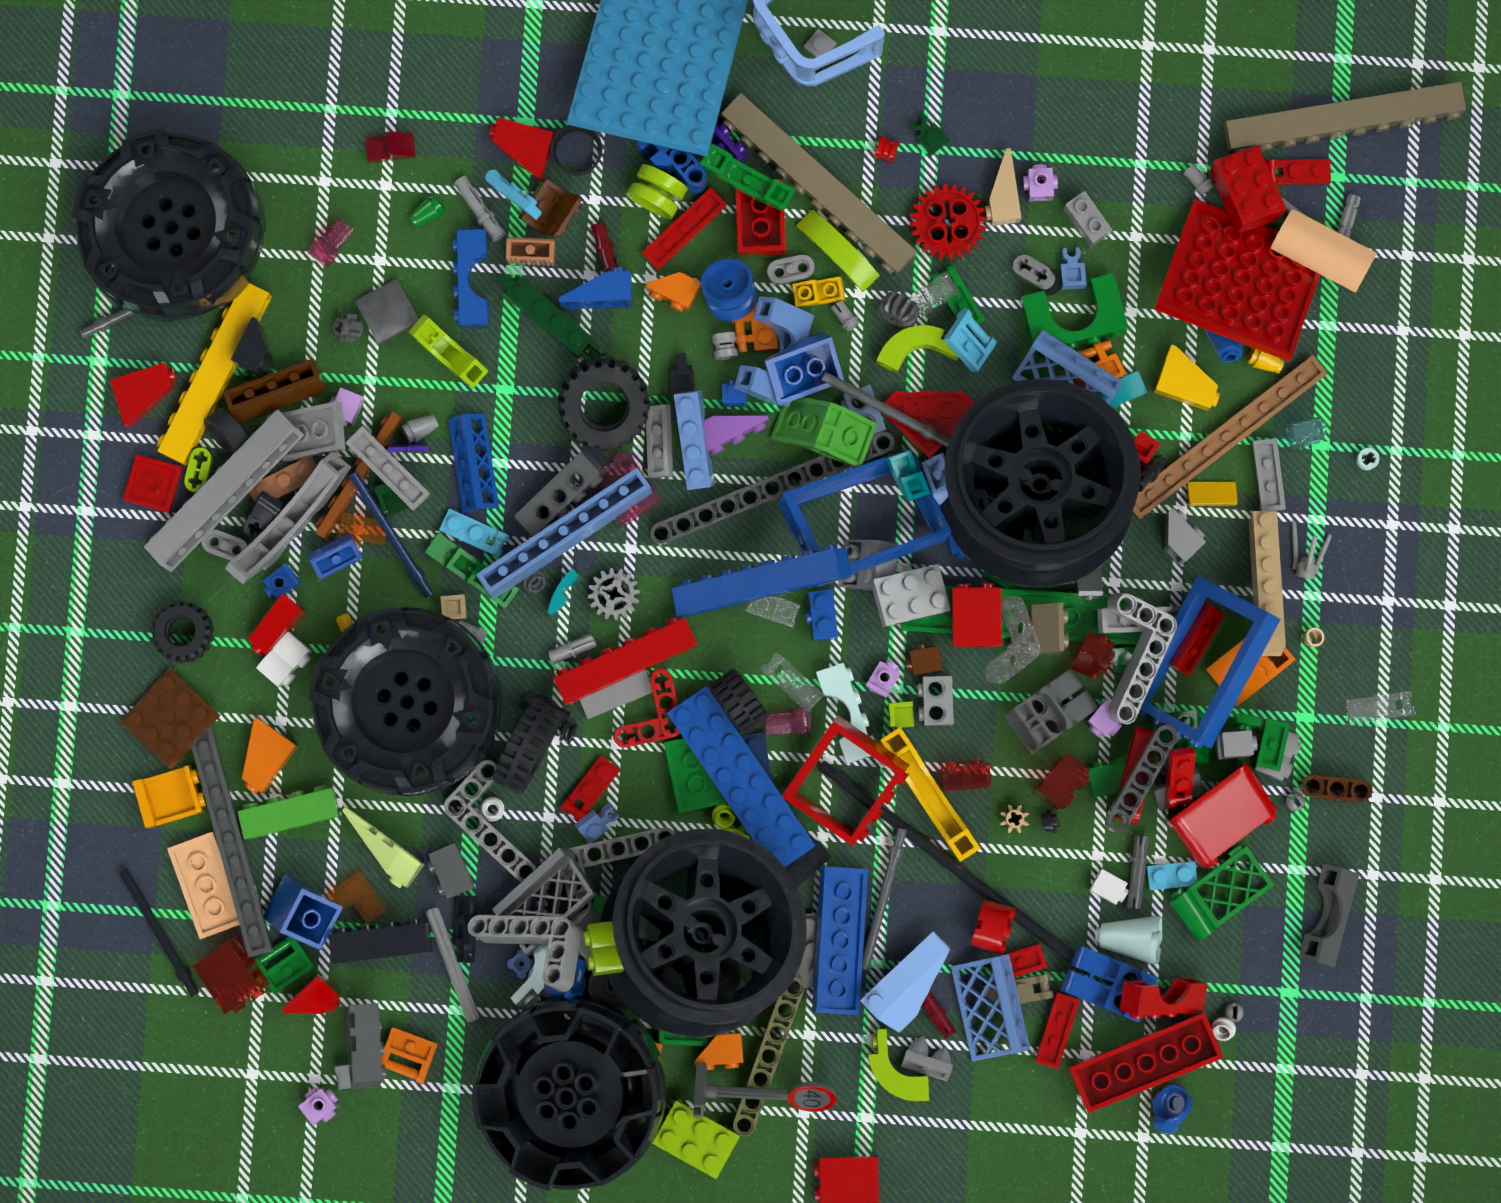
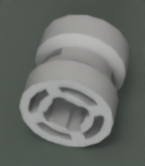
(724, 346)

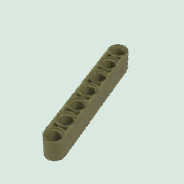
(764, 1066)

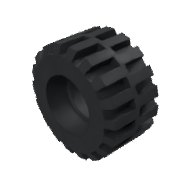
(163, 623)
(738, 701)

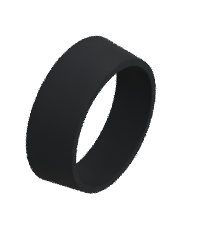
(566, 130)

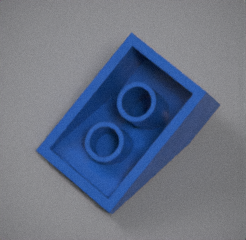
(605, 291)
(801, 366)

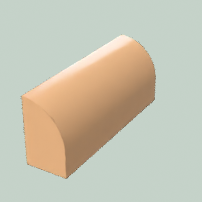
(1323, 250)

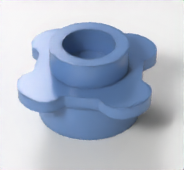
(520, 970)

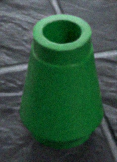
(428, 210)

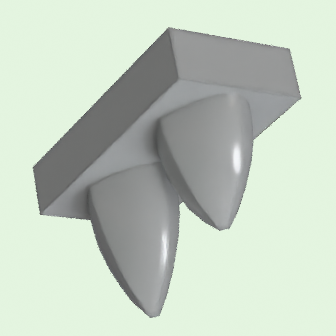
(917, 1060)

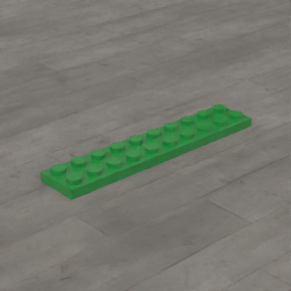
(1081, 615)

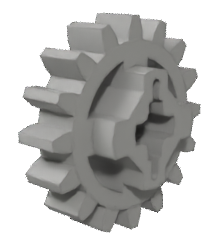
(610, 604)

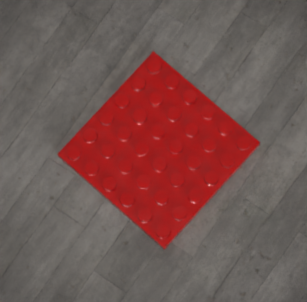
(1237, 283)

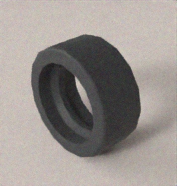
(225, 430)

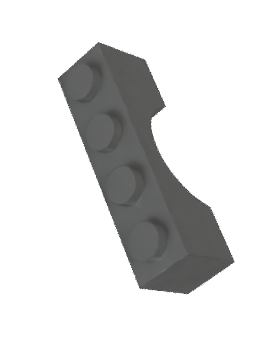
(1338, 892)

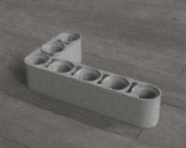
(1141, 654)
(485, 827)
(607, 855)
(535, 933)

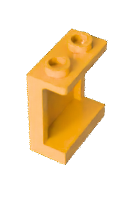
(169, 796)

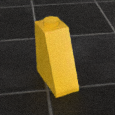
(1186, 382)

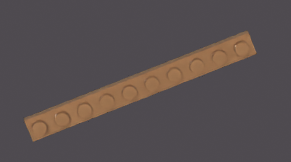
(1229, 435)

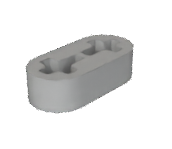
(1036, 267)

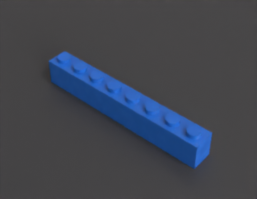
(761, 582)

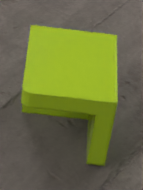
(901, 715)

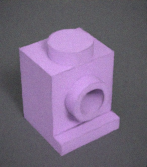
(880, 687)

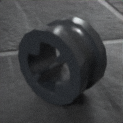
(568, 732)

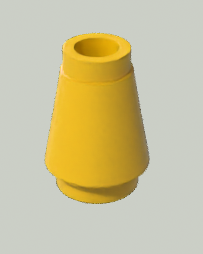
(1264, 361)

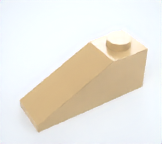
(1004, 199)

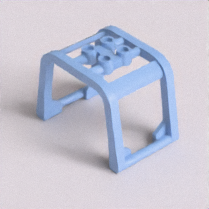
(784, 51)

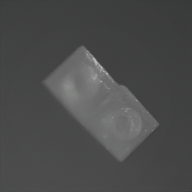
(934, 294)
(774, 609)

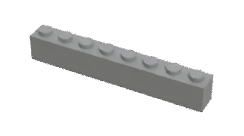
(223, 490)

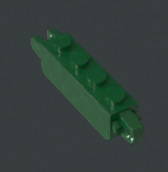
(549, 317)

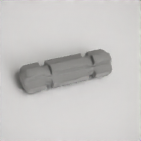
(1349, 215)

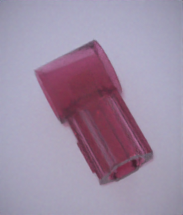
(326, 248)
(794, 722)

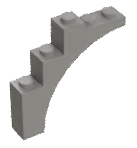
(292, 519)

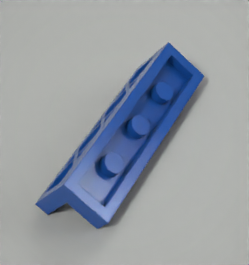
(468, 462)

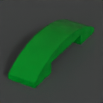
(747, 179)

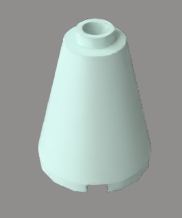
(1133, 938)

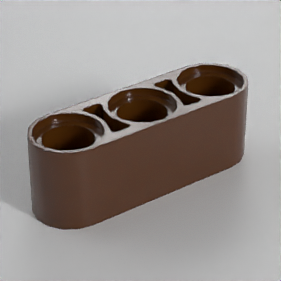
(1347, 788)

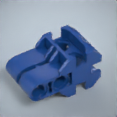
(665, 161)
(1105, 968)

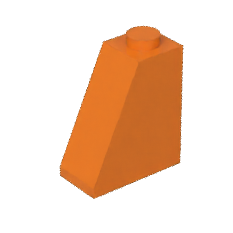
(265, 756)

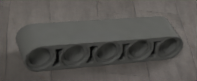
(1149, 770)

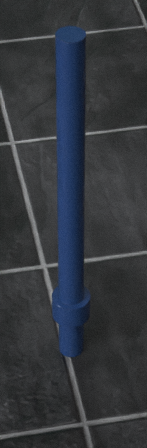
(416, 574)

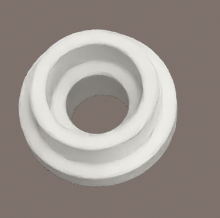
(492, 801)
(1220, 1033)

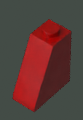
(523, 144)
(142, 391)
(277, 622)

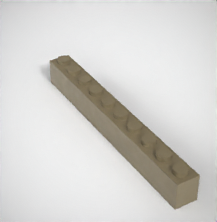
(1345, 117)
(818, 184)

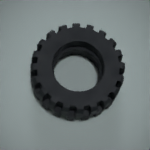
(608, 435)

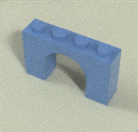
(790, 326)

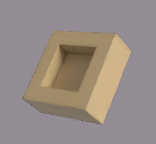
(454, 606)

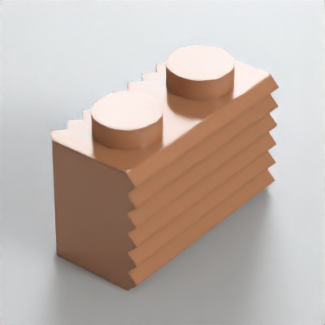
(531, 251)

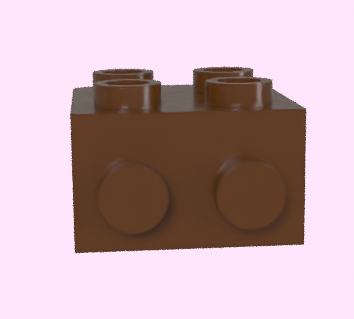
(556, 209)

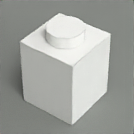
(1109, 887)

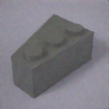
(364, 1046)

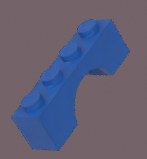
(470, 248)

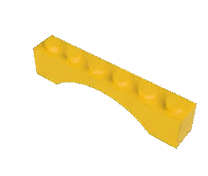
(931, 797)

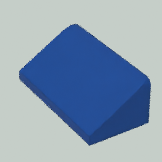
(334, 556)

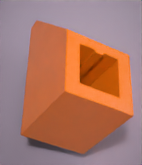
(676, 289)
(724, 1050)

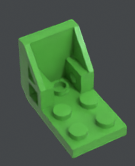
(825, 430)

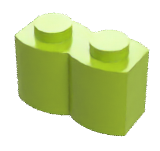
(602, 949)

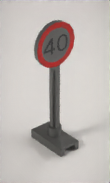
(803, 1096)

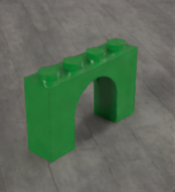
(1108, 320)

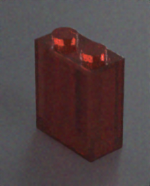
(232, 976)

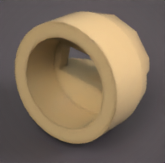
(1316, 635)

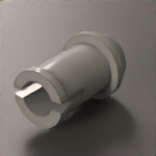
(1200, 182)
(844, 315)
(480, 633)

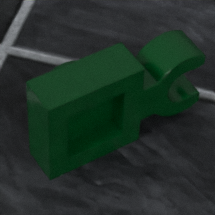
(930, 137)

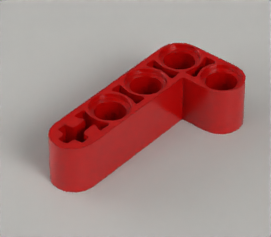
(1138, 743)

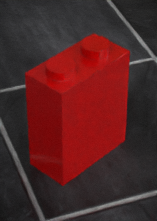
(976, 616)
(847, 1179)

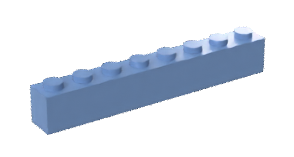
(564, 534)

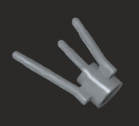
(1307, 566)

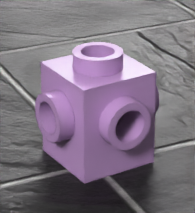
(1039, 191)
(311, 1109)

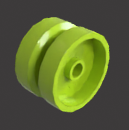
(657, 191)

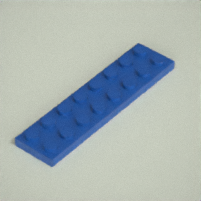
(740, 777)

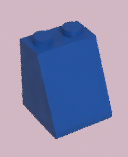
(302, 912)

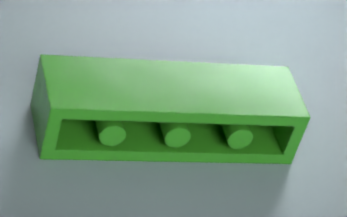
(289, 813)

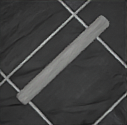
(453, 967)

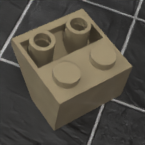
(1048, 625)

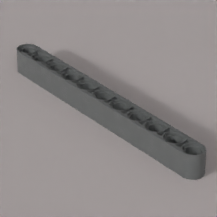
(758, 489)

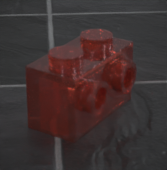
(1094, 655)
(966, 777)

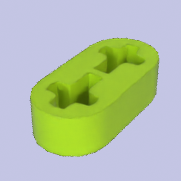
(192, 468)

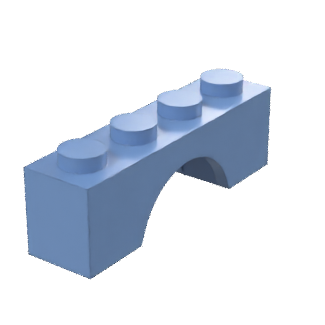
(695, 454)

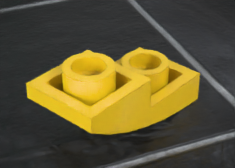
(818, 292)

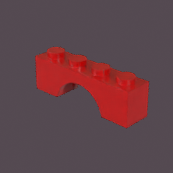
(1182, 997)

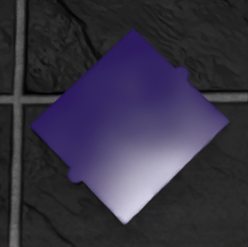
(407, 447)

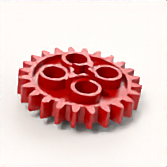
(927, 223)

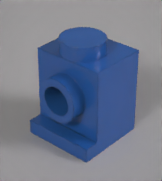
(732, 397)
(290, 580)

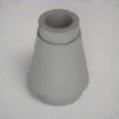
(418, 428)

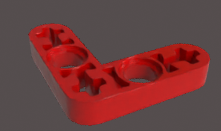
(658, 723)

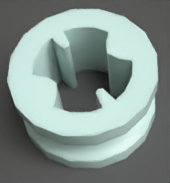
(1364, 452)

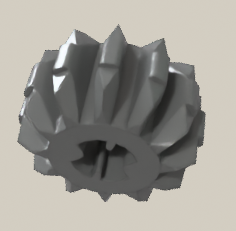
(898, 310)

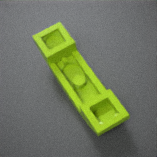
(838, 250)

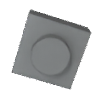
(819, 44)

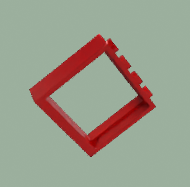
(870, 746)

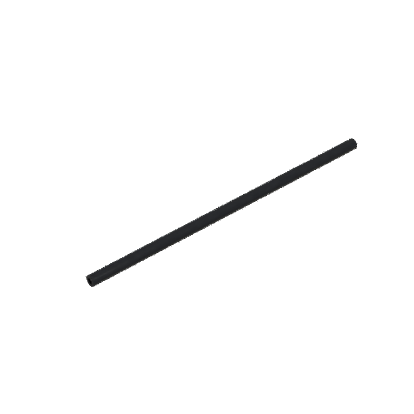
(948, 862)

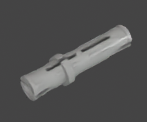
(485, 217)

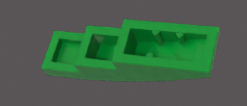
(463, 565)

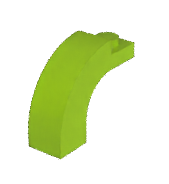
(912, 339)
(448, 352)
(903, 1086)

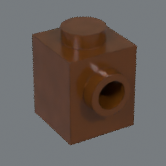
(923, 660)

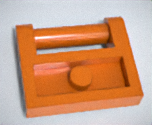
(411, 1048)

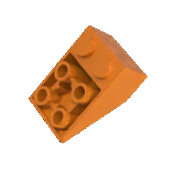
(1263, 672)

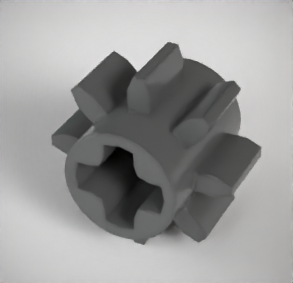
(347, 327)

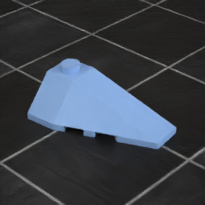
(902, 991)

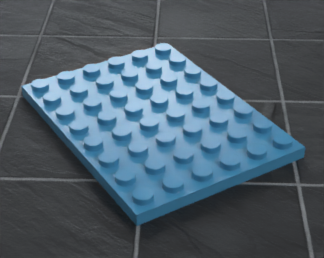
(658, 70)

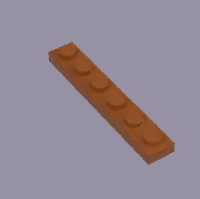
(339, 504)

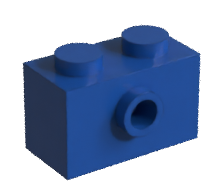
(822, 615)

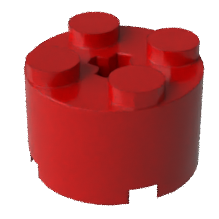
(993, 926)

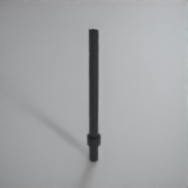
(182, 973)

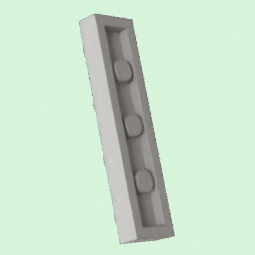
(387, 468)
(1112, 623)

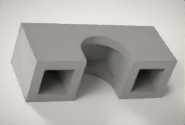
(1235, 745)

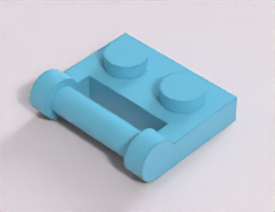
(965, 344)

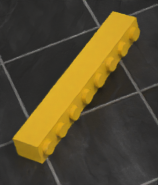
(212, 377)

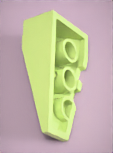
(392, 857)

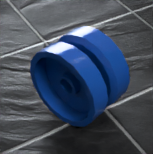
(729, 289)

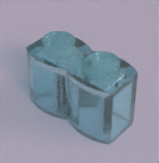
(1305, 433)

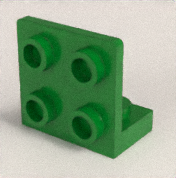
(1191, 718)

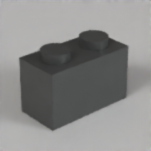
(451, 871)

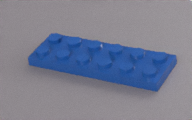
(839, 940)

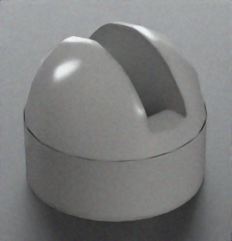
(1290, 804)
(1228, 1012)

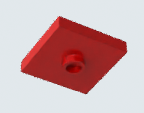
(152, 483)

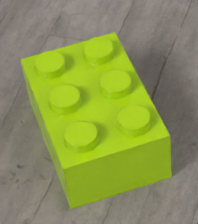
(696, 1140)

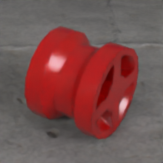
(886, 149)

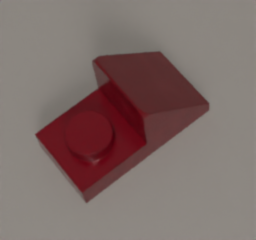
(390, 147)

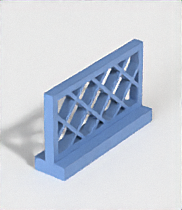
(1072, 363)
(1009, 1003)

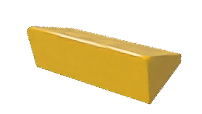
(1212, 493)

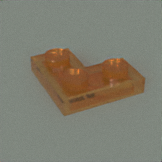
(361, 529)
(359, 893)

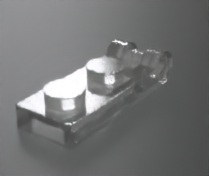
(792, 682)
(1378, 707)

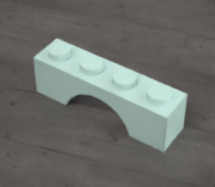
(836, 684)

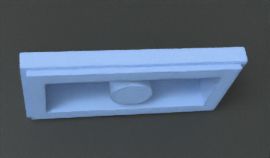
(935, 475)

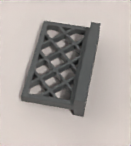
(538, 882)

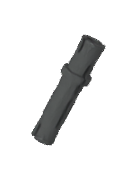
(1138, 871)

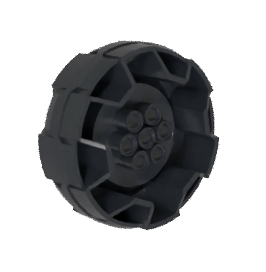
(132, 189)
(355, 717)
(590, 1044)

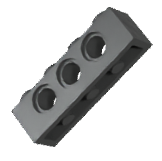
(583, 464)

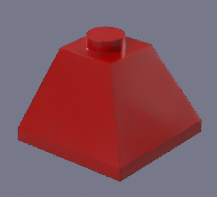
(315, 998)

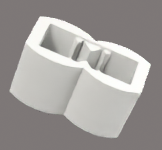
(284, 660)

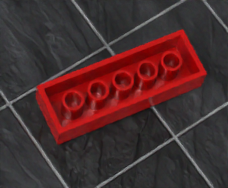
(1145, 1062)

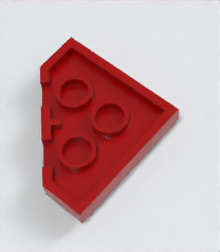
(934, 408)

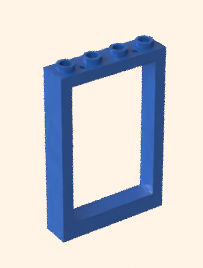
(798, 525)
(1237, 674)

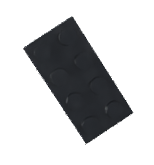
(381, 942)

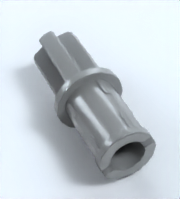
(572, 648)

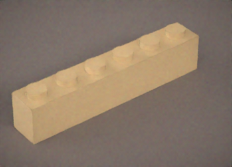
(1267, 574)

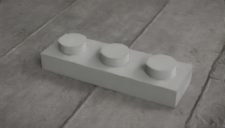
(659, 442)
(1268, 475)

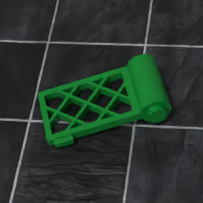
(1194, 910)

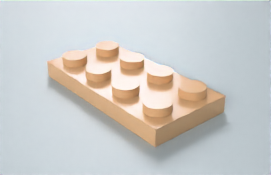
(204, 884)

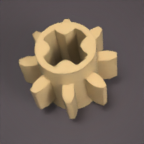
(1016, 812)

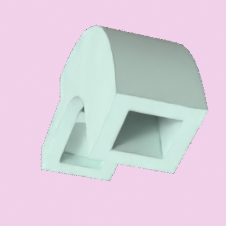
(534, 987)

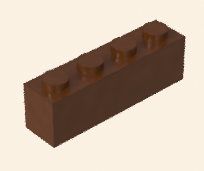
(275, 391)

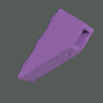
(727, 429)

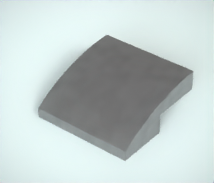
(387, 311)

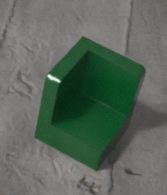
(389, 500)

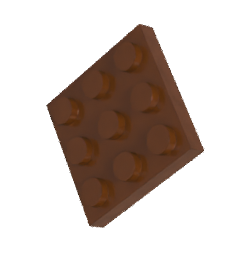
(170, 718)

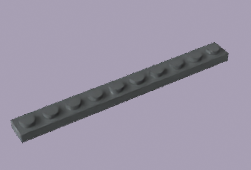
(231, 845)

